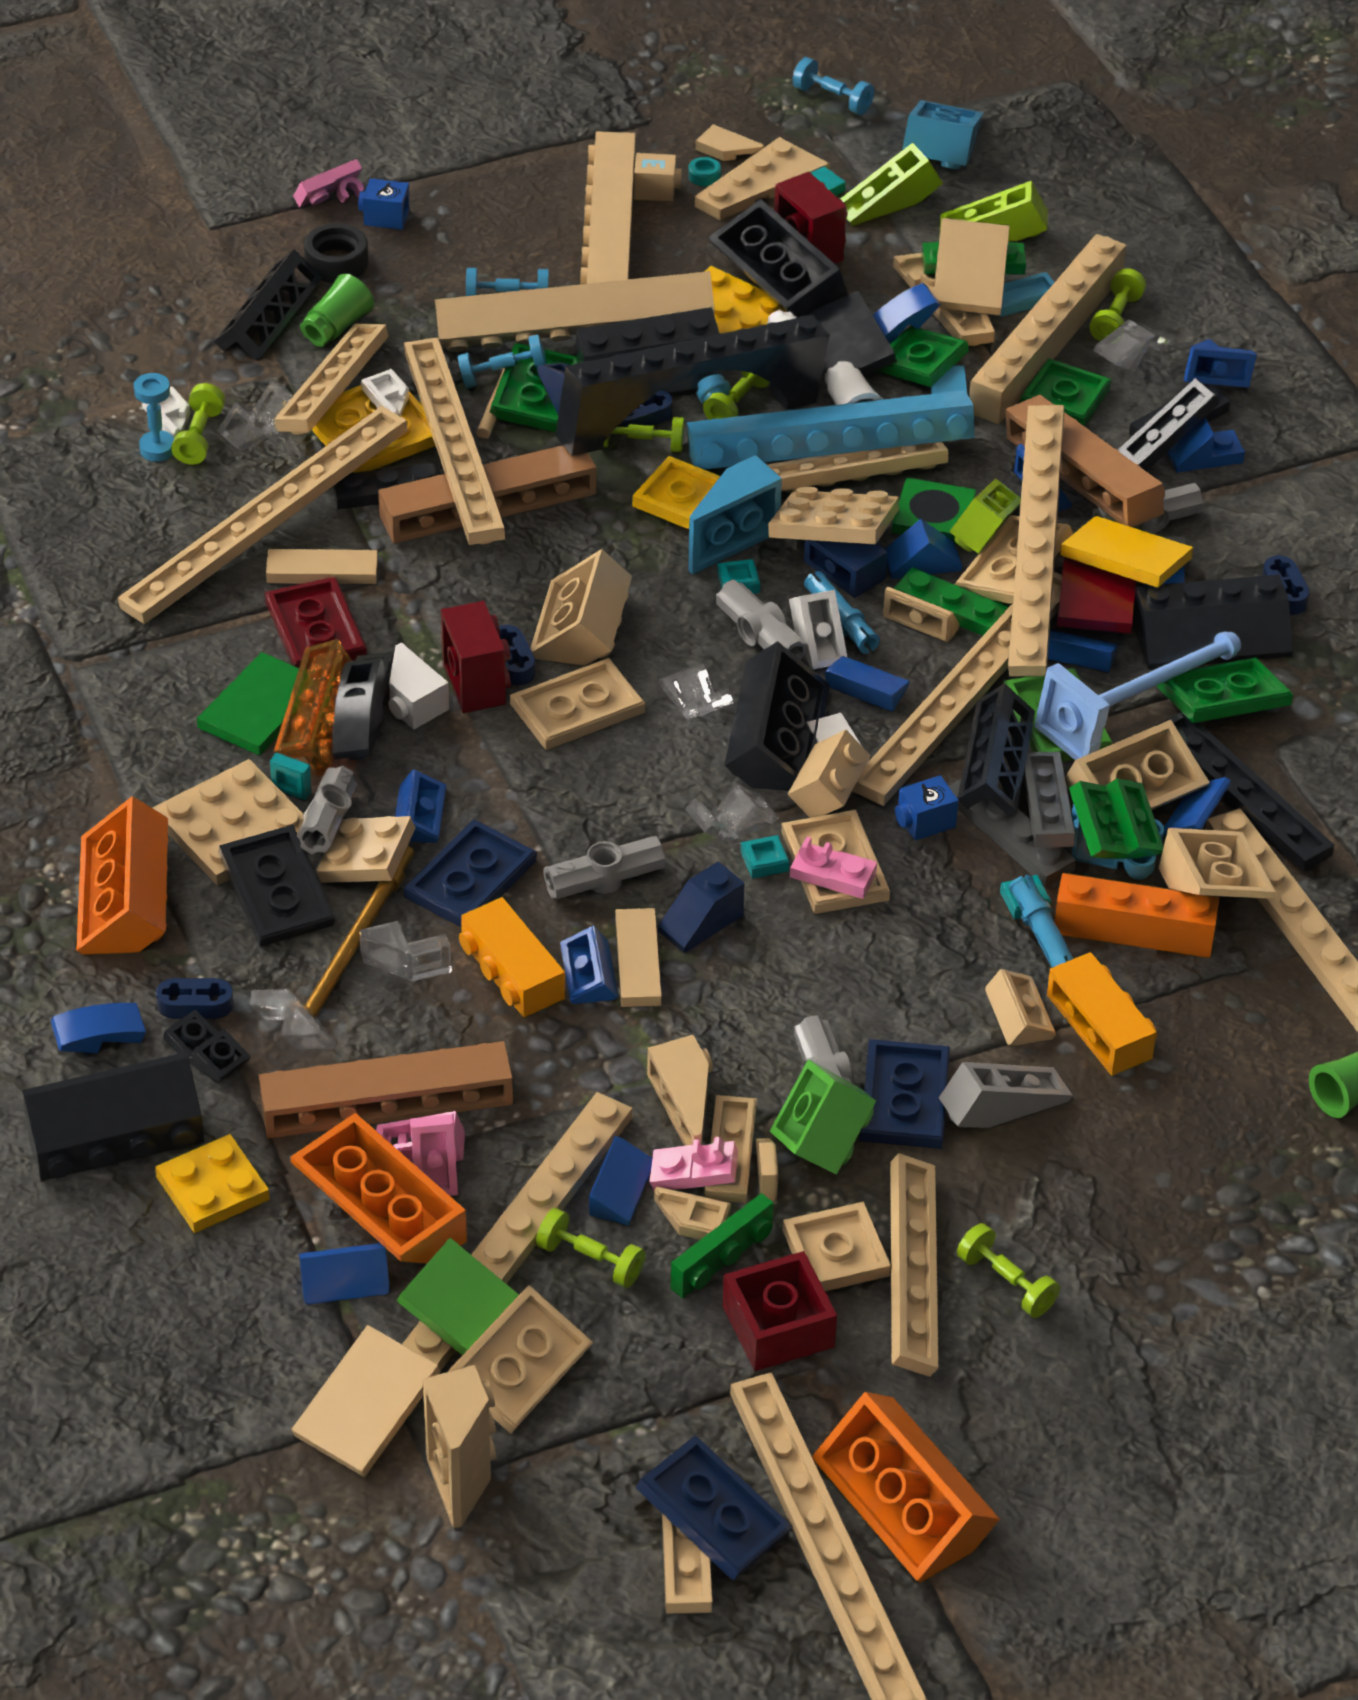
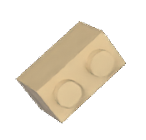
(829, 774)

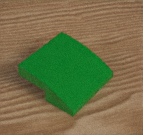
(1116, 819)

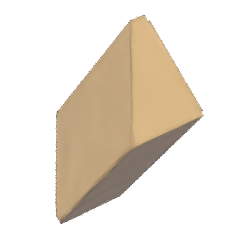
(919, 615)
(1019, 1008)

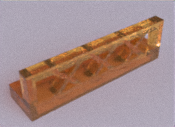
(310, 705)

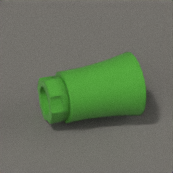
(337, 310)
(1336, 1085)

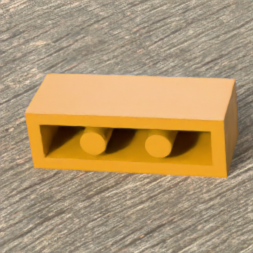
(512, 957)
(1101, 1013)

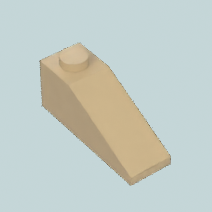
(681, 1081)

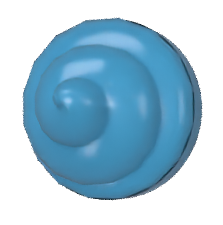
(712, 384)

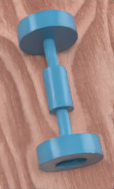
(860, 96)
(504, 285)
(501, 361)
(153, 389)

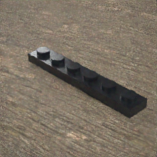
(1257, 800)

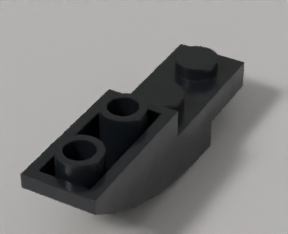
(359, 705)

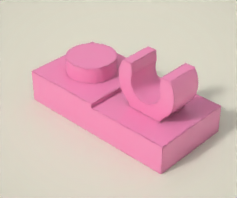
(317, 188)
(833, 869)
(435, 1150)
(694, 1165)

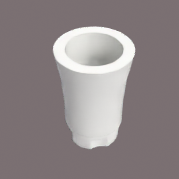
(848, 385)

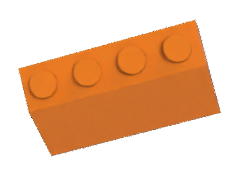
(123, 881)
(1136, 915)
(382, 1190)
(904, 1486)

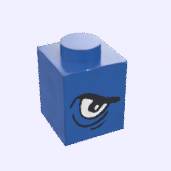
(385, 203)
(927, 808)

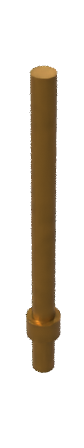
(352, 939)

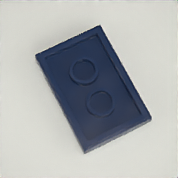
(470, 872)
(907, 1091)
(714, 1507)

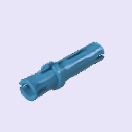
(851, 619)
(1038, 916)

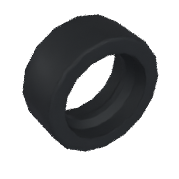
(336, 237)

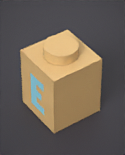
(656, 177)

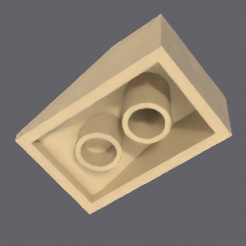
(1213, 864)

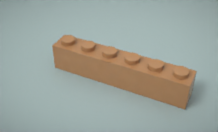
(1097, 469)
(516, 484)
(386, 1089)

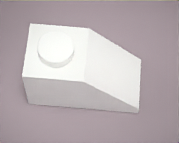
(819, 625)
(416, 689)

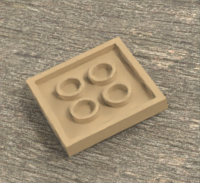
(834, 516)
(226, 810)

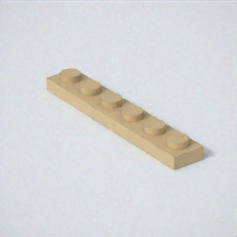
(330, 378)
(857, 465)
(913, 1265)

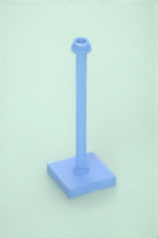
(1076, 715)

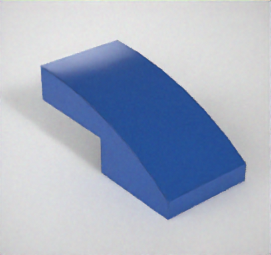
(908, 308)
(91, 1025)

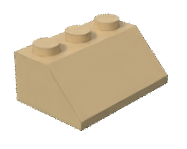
(582, 612)
(1150, 757)
(459, 1438)

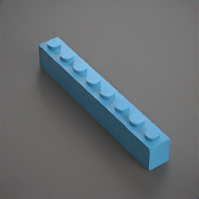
(831, 429)

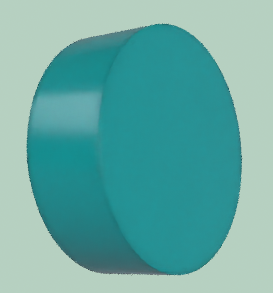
(704, 171)

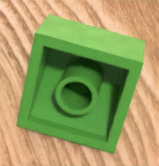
(823, 1117)

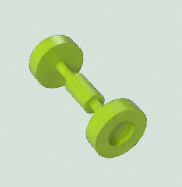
(1127, 286)
(723, 406)
(647, 433)
(190, 445)
(554, 1230)
(1039, 1295)

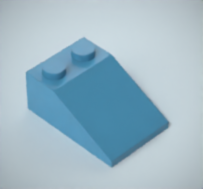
(943, 132)
(733, 513)

